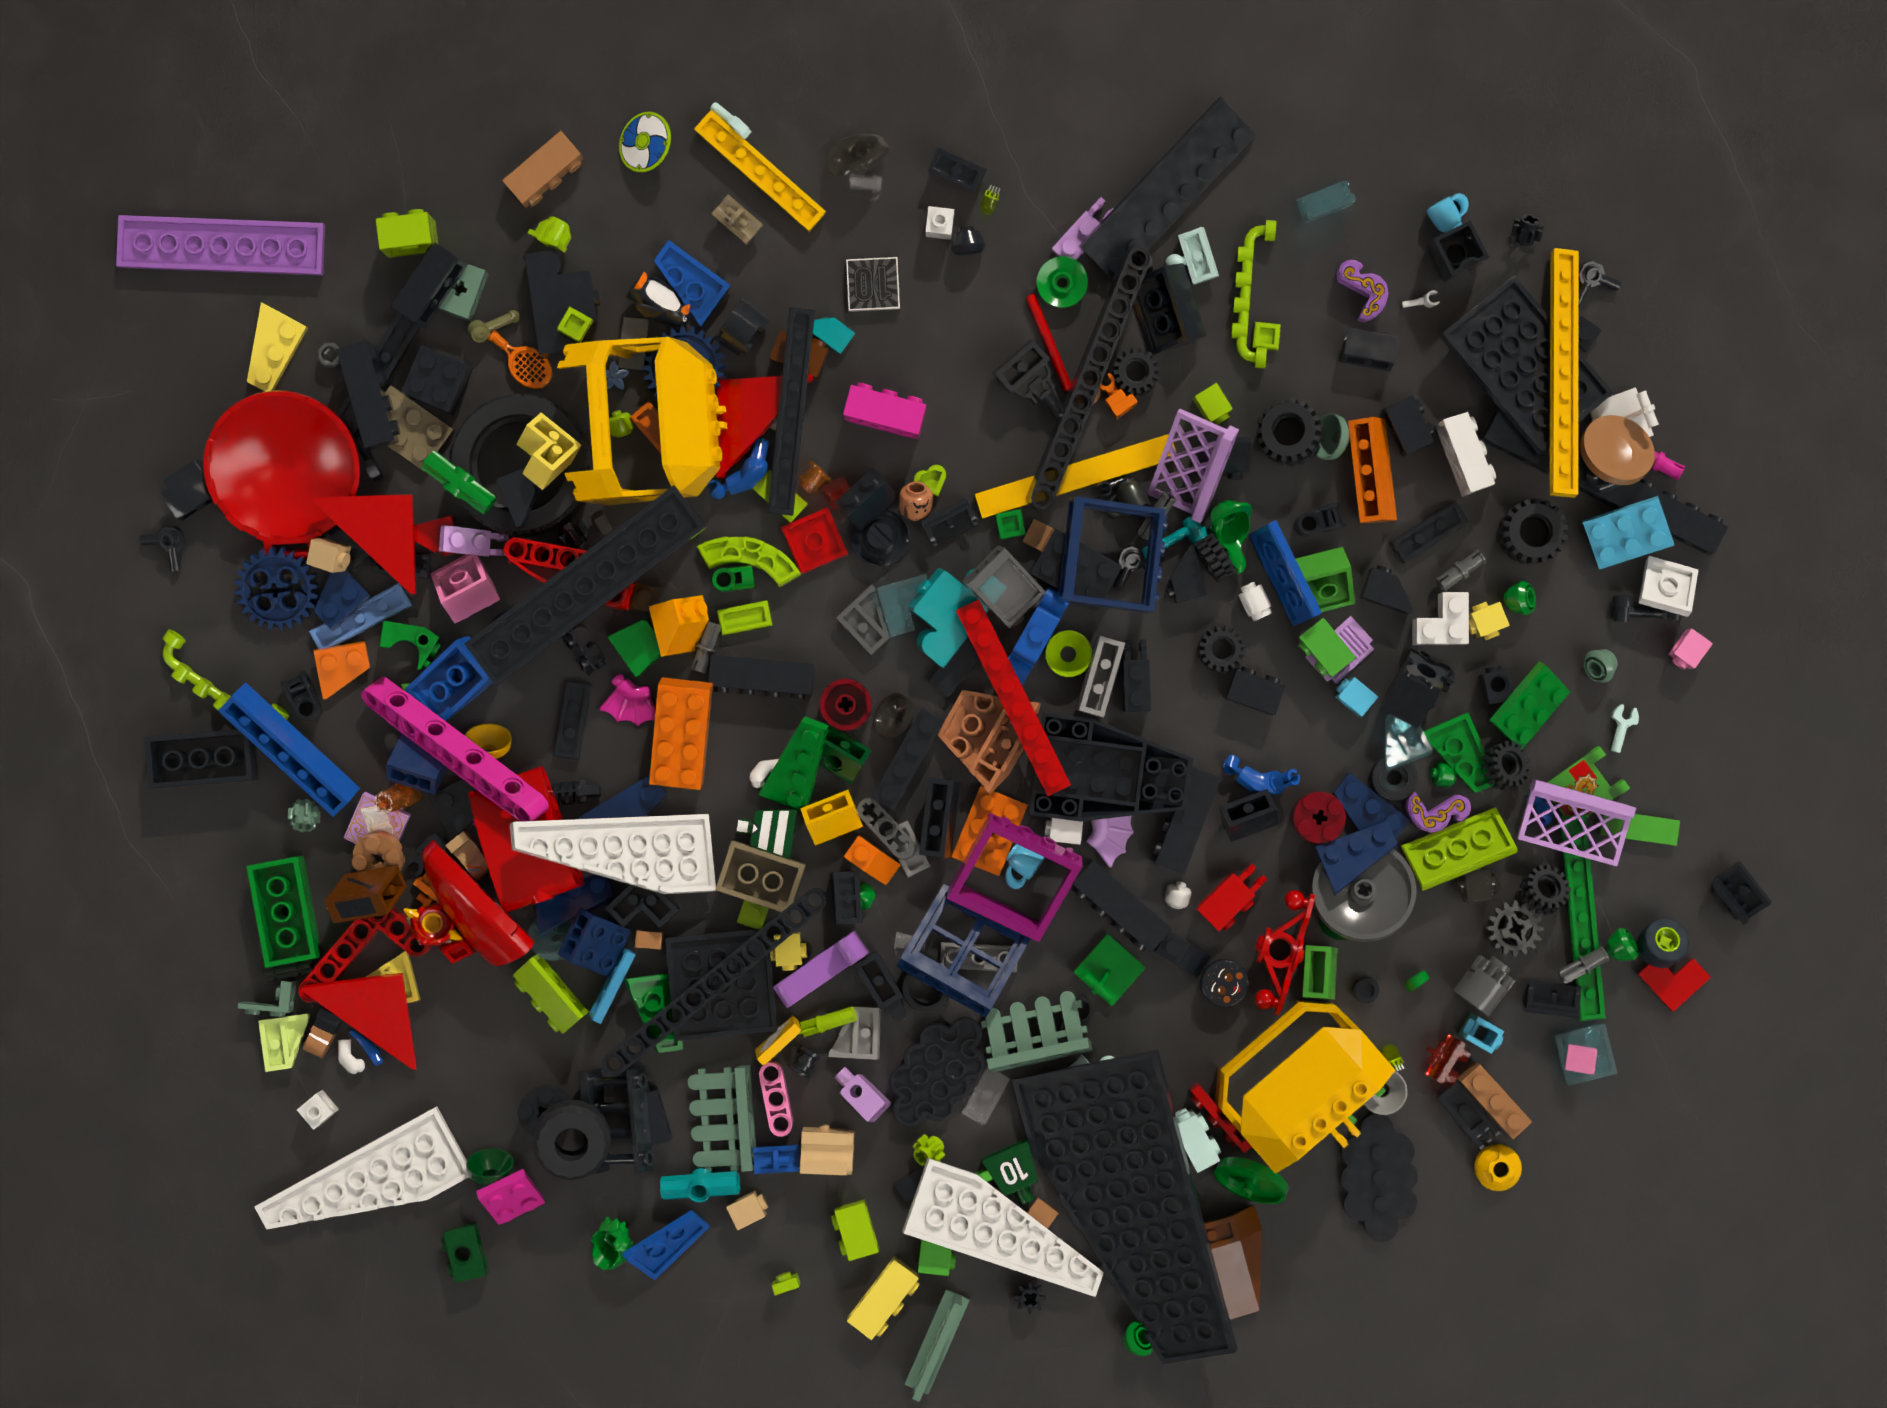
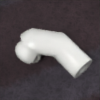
(761, 771)
(346, 1059)

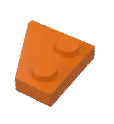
(340, 665)

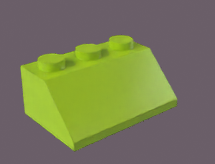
(549, 994)

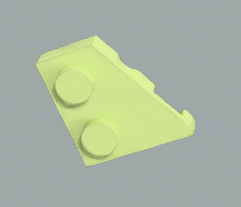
(282, 1040)

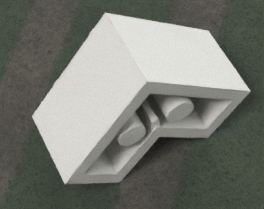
(1449, 627)

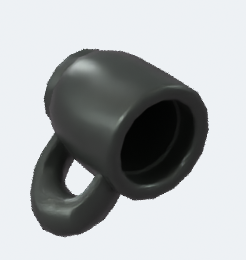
(1129, 493)

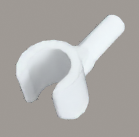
(1421, 301)

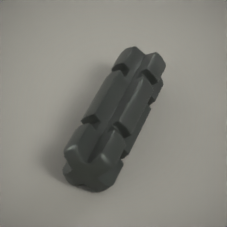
(287, 971)

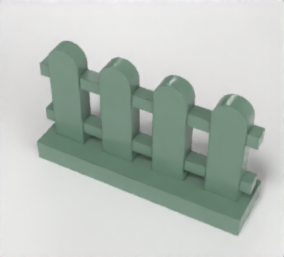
(1049, 1037)
(741, 1105)

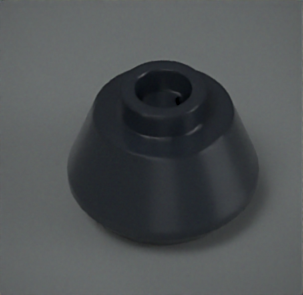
(968, 241)

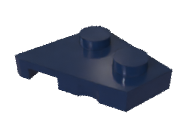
(340, 599)

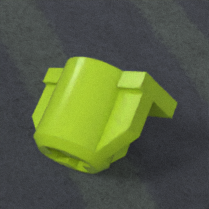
(552, 233)

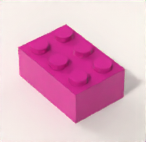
(885, 411)

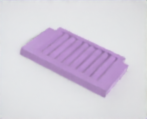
(1356, 640)

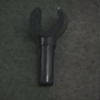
(1108, 486)

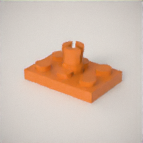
(997, 847)

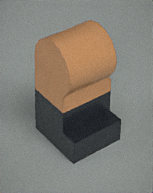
(322, 1033)

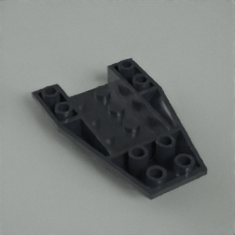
(1110, 773)

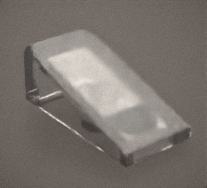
(985, 1096)

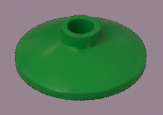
(1064, 268)

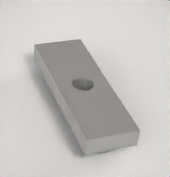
(950, 950)

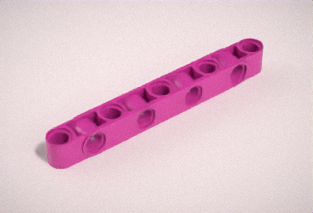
(454, 750)

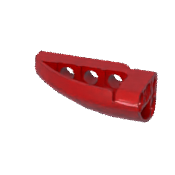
(473, 910)

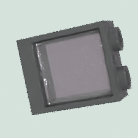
(1004, 587)

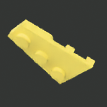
(273, 347)

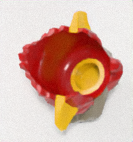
(431, 925)

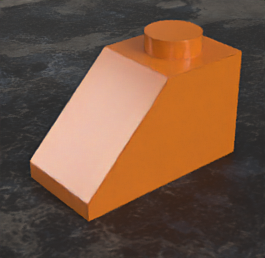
(872, 860)

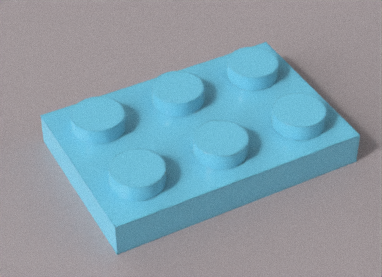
(1628, 532)

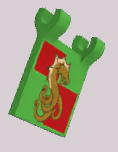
(1586, 778)

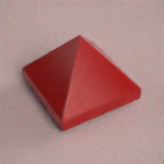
(457, 950)

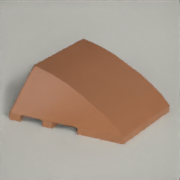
(983, 737)

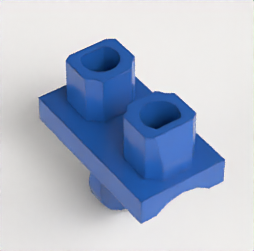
(776, 1159)

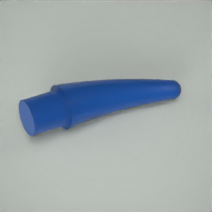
(371, 1050)

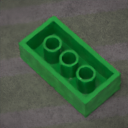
(281, 936)

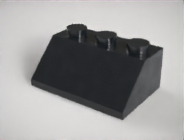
(1168, 309)

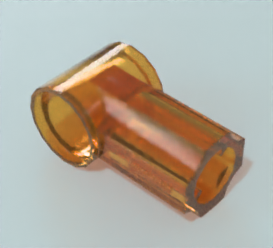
(397, 797)

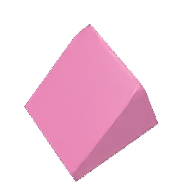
(1581, 1059)

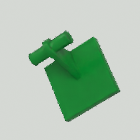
(1109, 970)

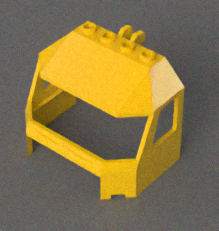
(685, 418)
(1308, 1090)

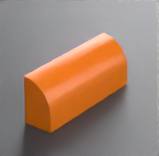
(1372, 470)

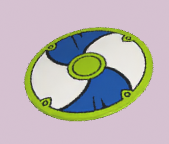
(645, 142)

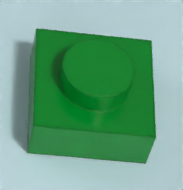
(1010, 524)

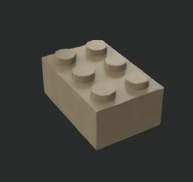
(760, 876)

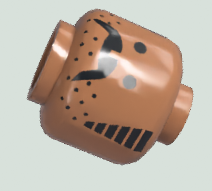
(915, 501)

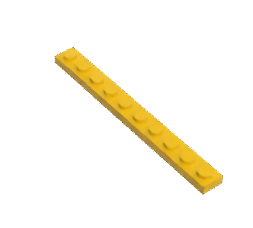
(1564, 372)

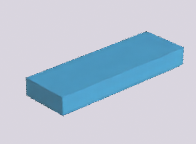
(611, 986)

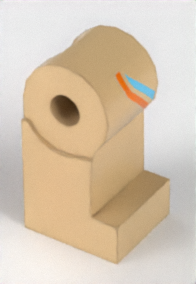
(469, 854)

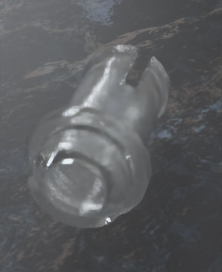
(866, 182)
(902, 941)

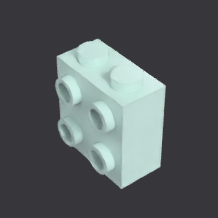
(1198, 1146)

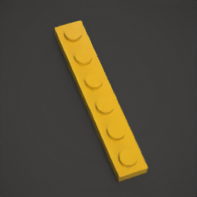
(760, 171)

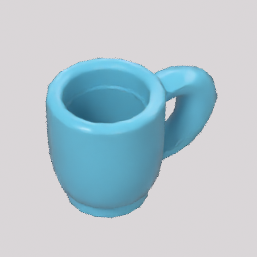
(1445, 213)
(1023, 862)

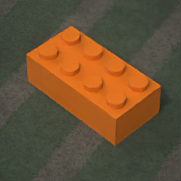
(680, 733)

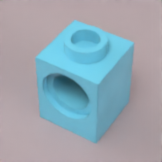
(1355, 696)

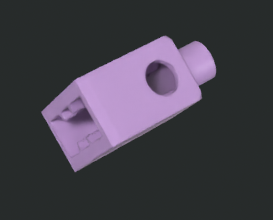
(870, 1103)

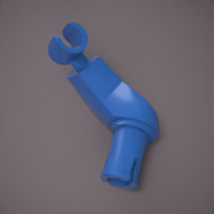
(1256, 781)

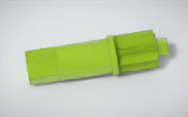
(828, 1021)

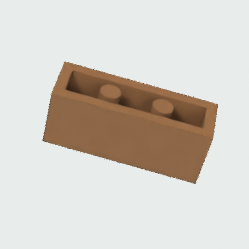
(543, 170)
(1494, 1100)

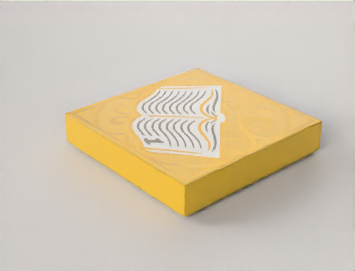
(778, 1040)

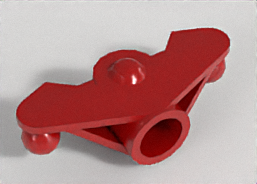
(1294, 901)

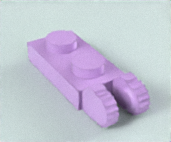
(1070, 242)
(470, 541)

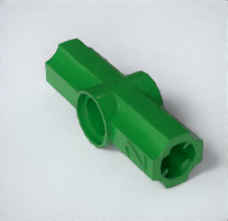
(458, 482)

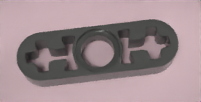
(904, 838)

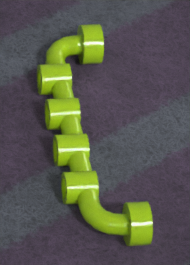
(1243, 281)
(202, 686)

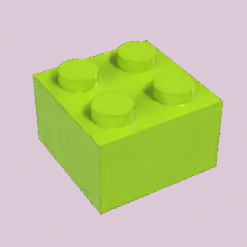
(406, 233)

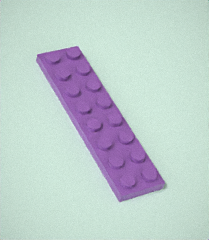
(220, 245)

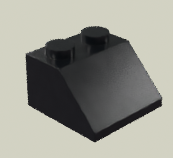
(1238, 461)

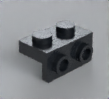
(1740, 892)

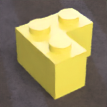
(549, 450)

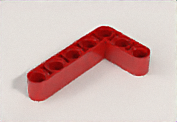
(358, 944)

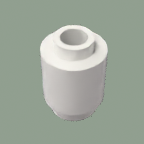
(1255, 601)

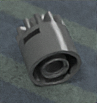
(1485, 984)

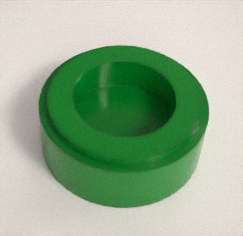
(1416, 981)

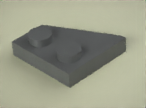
(866, 621)

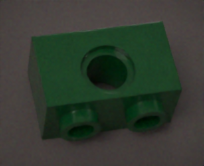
(843, 755)
(468, 1237)

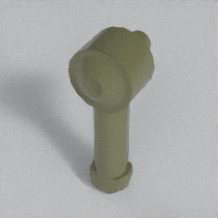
(480, 331)

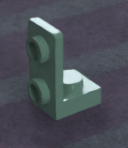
(284, 994)

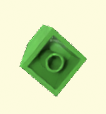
(1329, 578)

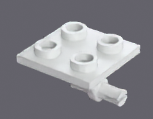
(1631, 406)

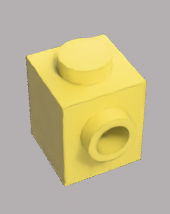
(1487, 620)
(789, 952)

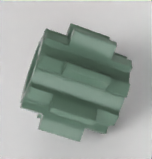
(303, 815)

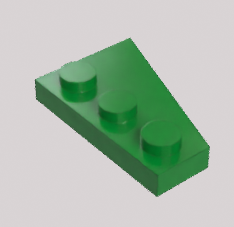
(1461, 749)
(650, 997)

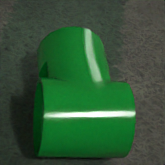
(747, 578)

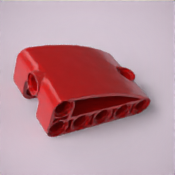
(530, 558)
(516, 875)

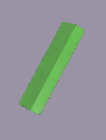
(1646, 829)

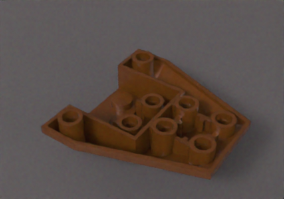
(1237, 1257)

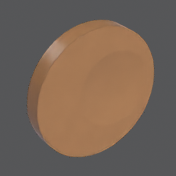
(1617, 450)

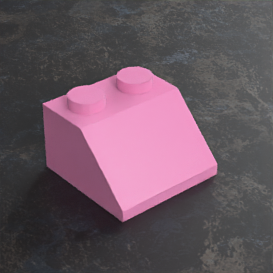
(464, 587)

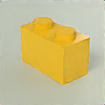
(831, 817)

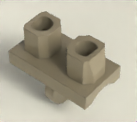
(737, 219)

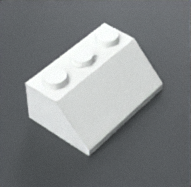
(1465, 453)

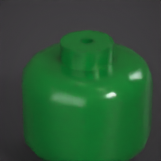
(1442, 775)
(867, 896)

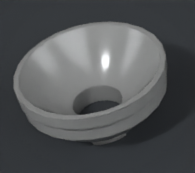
(1393, 1100)

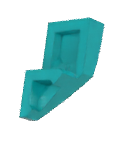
(832, 333)

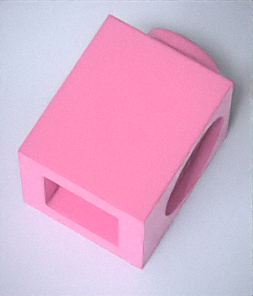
(1689, 649)

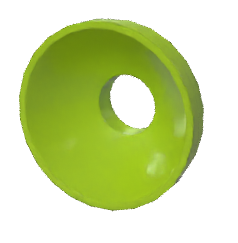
(1068, 639)

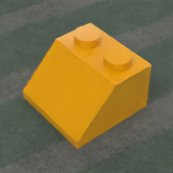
(679, 624)

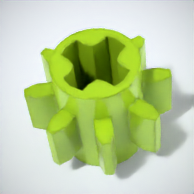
(928, 1148)

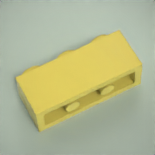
(884, 1298)

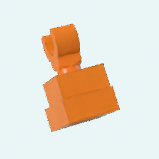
(1117, 402)

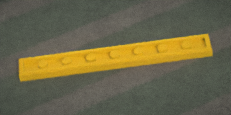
(1076, 476)

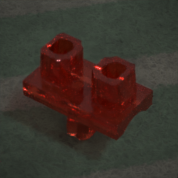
(1444, 1058)

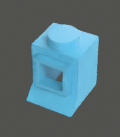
(1492, 1039)

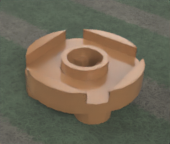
(373, 844)

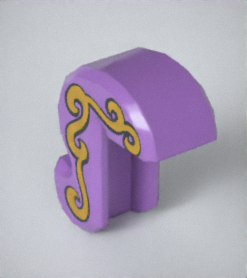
(1368, 285)
(1439, 816)

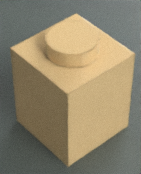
(328, 555)
(747, 1209)

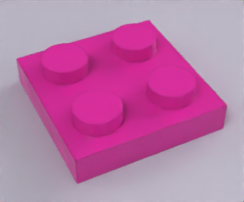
(510, 1197)

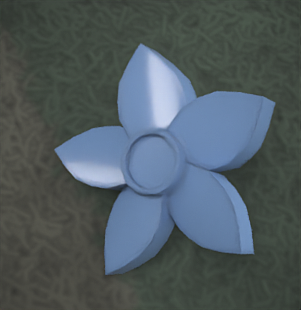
(615, 376)

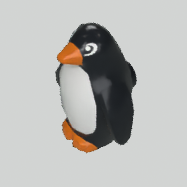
(658, 301)

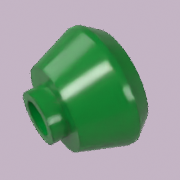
(1520, 598)
(1622, 946)
(1135, 1340)

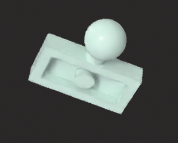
(1196, 256)

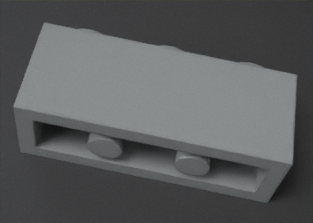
(1100, 676)

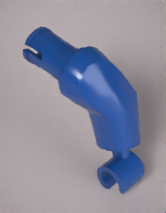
(749, 475)

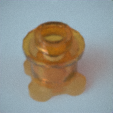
(813, 478)

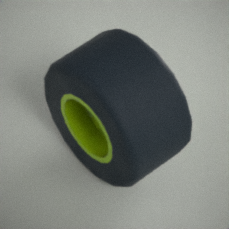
(1667, 934)

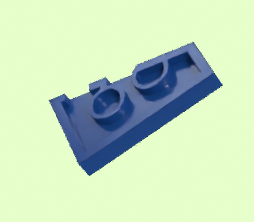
(692, 281)
(666, 1245)

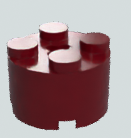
(834, 695)
(1330, 808)

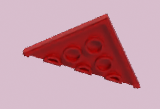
(750, 412)
(381, 528)
(373, 1007)

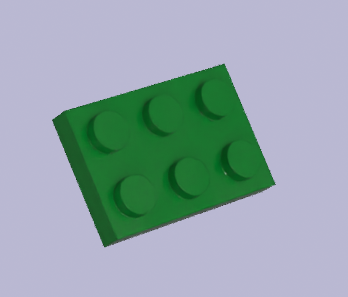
(1530, 705)

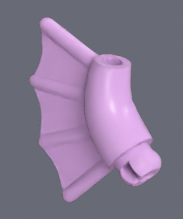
(1110, 837)

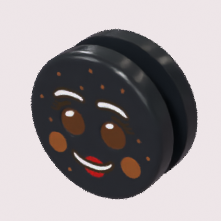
(1224, 983)

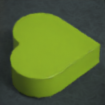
(933, 478)

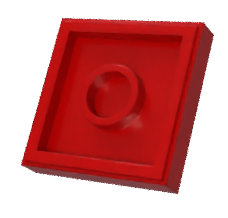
(814, 540)

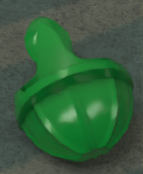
(1231, 527)

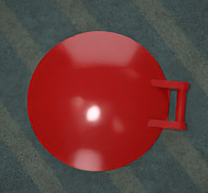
(271, 461)

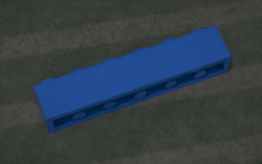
(289, 749)

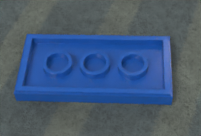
(1284, 573)

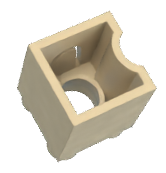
(827, 1151)

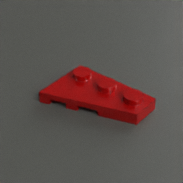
(1218, 1118)

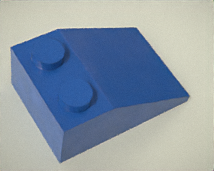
(450, 681)

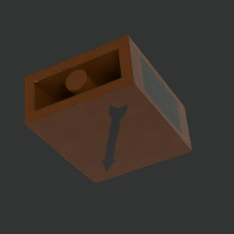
(365, 894)

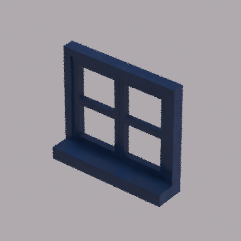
(947, 980)

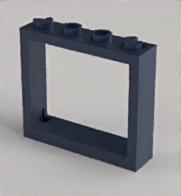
(1071, 549)

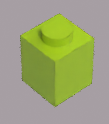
(1213, 404)

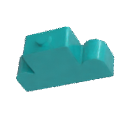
(937, 606)

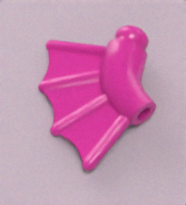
(629, 702)

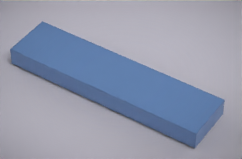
(367, 616)

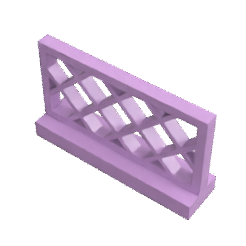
(1214, 467)
(1581, 800)

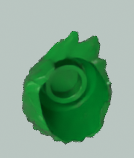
(609, 1244)

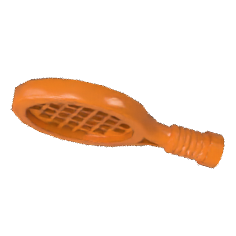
(503, 345)

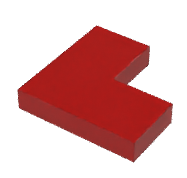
(1676, 987)

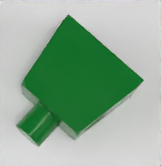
(637, 646)

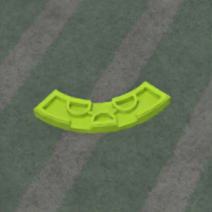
(751, 552)

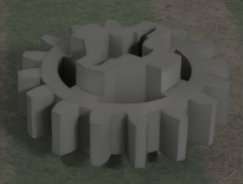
(1510, 917)

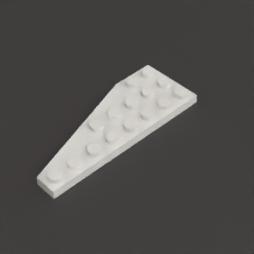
(647, 852)
(390, 1171)
(977, 1220)

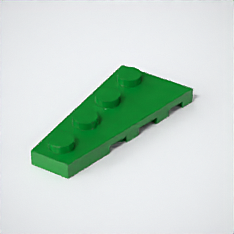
(797, 768)

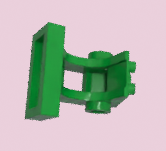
(396, 632)

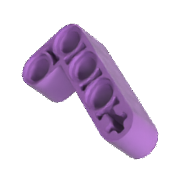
(820, 969)

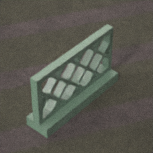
(936, 1343)

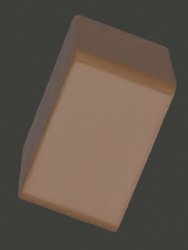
(649, 939)

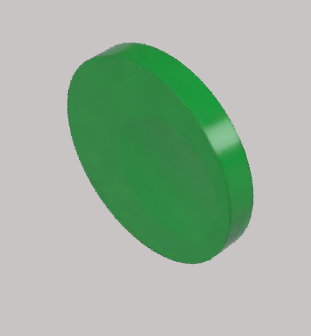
(1251, 1180)

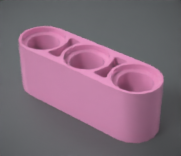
(774, 1111)

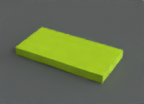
(1459, 849)

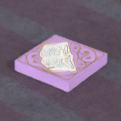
(370, 820)

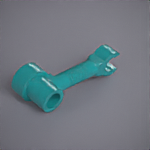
(1191, 529)

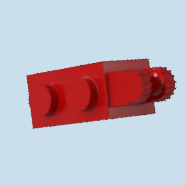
(1229, 899)

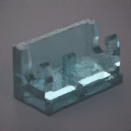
(1325, 201)

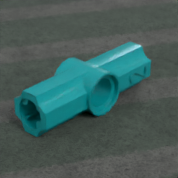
(700, 1185)

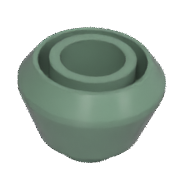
(1600, 665)

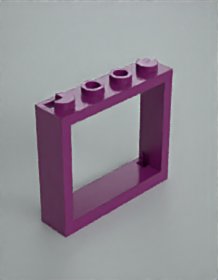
(996, 910)

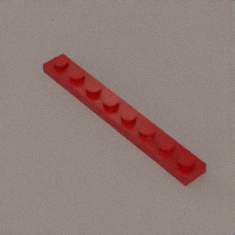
(1013, 697)

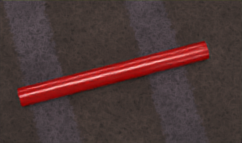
(1048, 342)

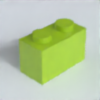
(856, 1230)

